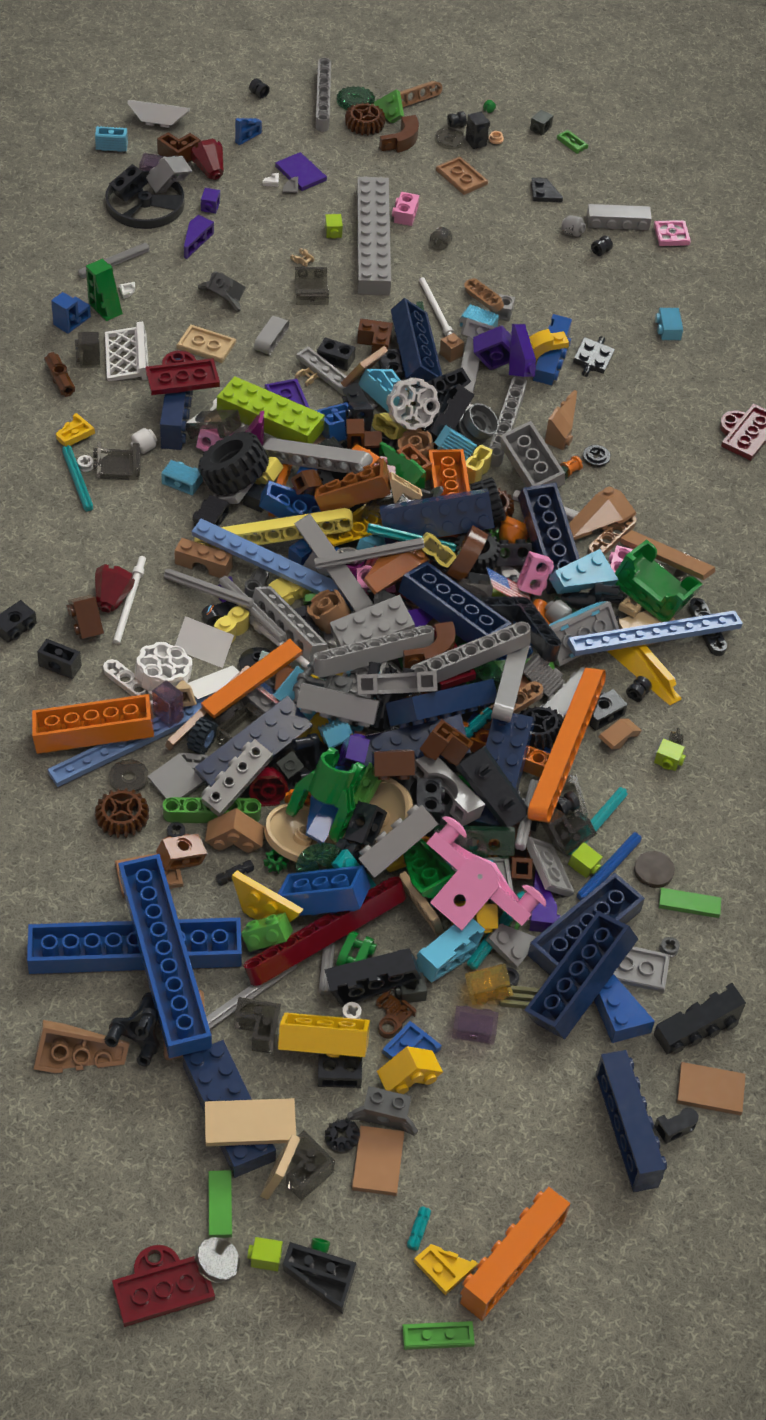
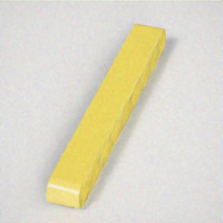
(282, 525)

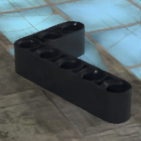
(523, 610)

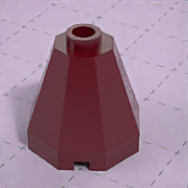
(209, 158)
(112, 586)

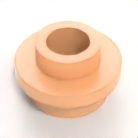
(496, 137)

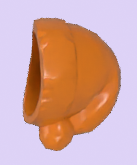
(513, 529)

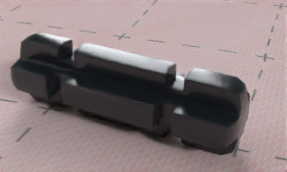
(222, 877)

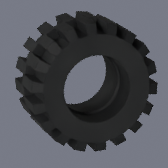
(496, 504)
(487, 557)

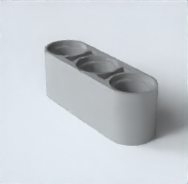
(271, 334)

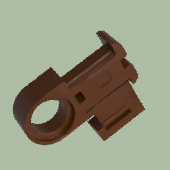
(395, 1013)

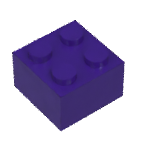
(493, 347)

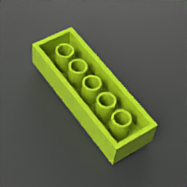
(281, 416)

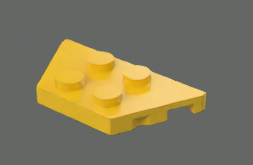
(260, 901)

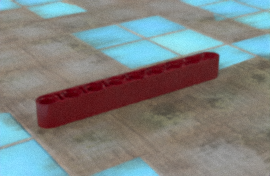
(323, 933)

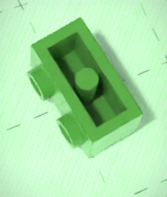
(267, 931)

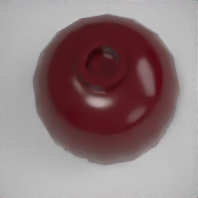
(269, 787)

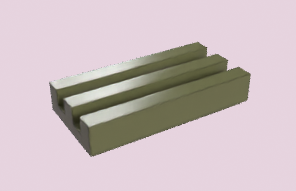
(520, 993)

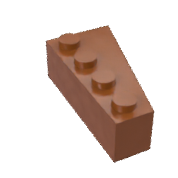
(355, 488)

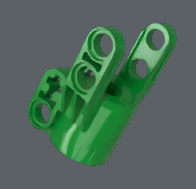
(331, 788)

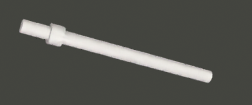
(447, 330)
(137, 573)
(260, 629)

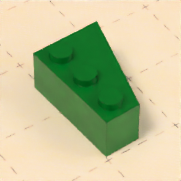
(103, 290)

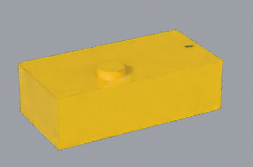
(324, 1034)

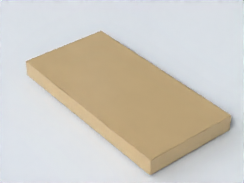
(249, 1122)

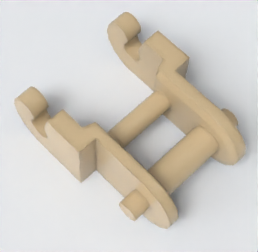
(297, 259)
(302, 372)

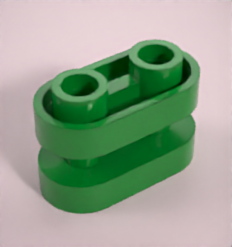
(366, 948)

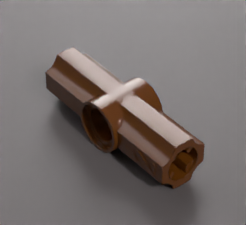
(59, 374)

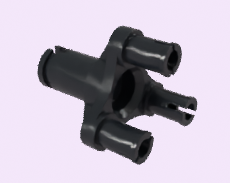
(597, 594)
(374, 668)
(308, 751)
(139, 1028)

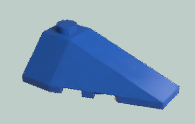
(321, 817)

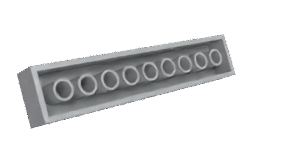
(373, 236)

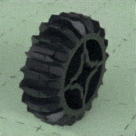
(546, 726)

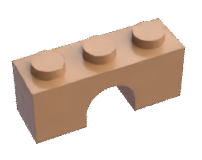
(216, 560)

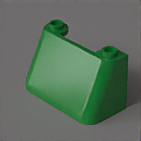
(652, 584)

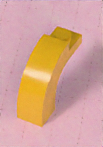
(545, 341)

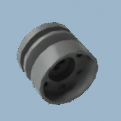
(478, 423)

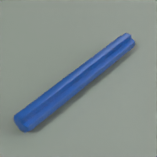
(612, 863)

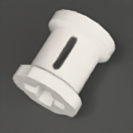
(354, 1010)

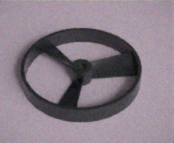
(145, 200)

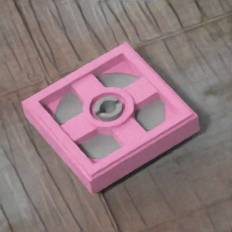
(671, 233)

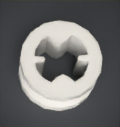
(85, 458)

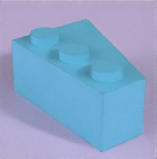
(379, 384)
(583, 574)
(449, 950)

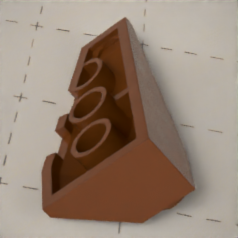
(391, 568)

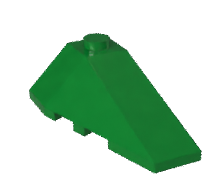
(404, 468)
(427, 869)

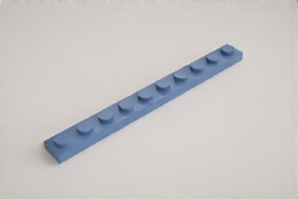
(264, 558)
(654, 633)
(105, 753)

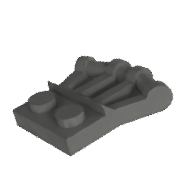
(333, 682)

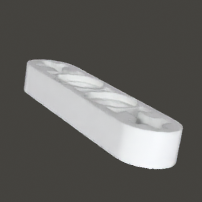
(124, 672)

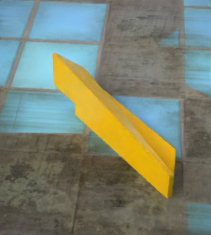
(644, 663)

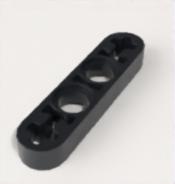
(709, 640)

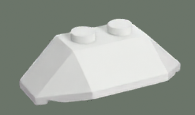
(158, 113)

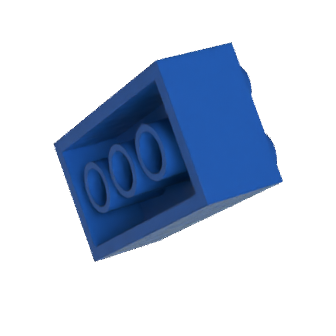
(327, 889)

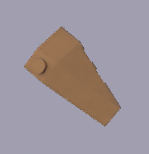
(561, 423)
(603, 509)
(70, 1047)

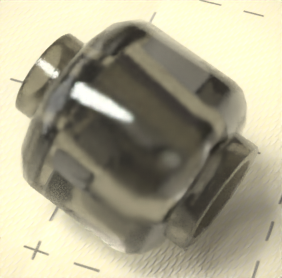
(441, 238)

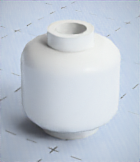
(146, 439)

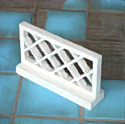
(139, 340)

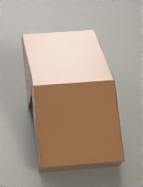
(619, 732)

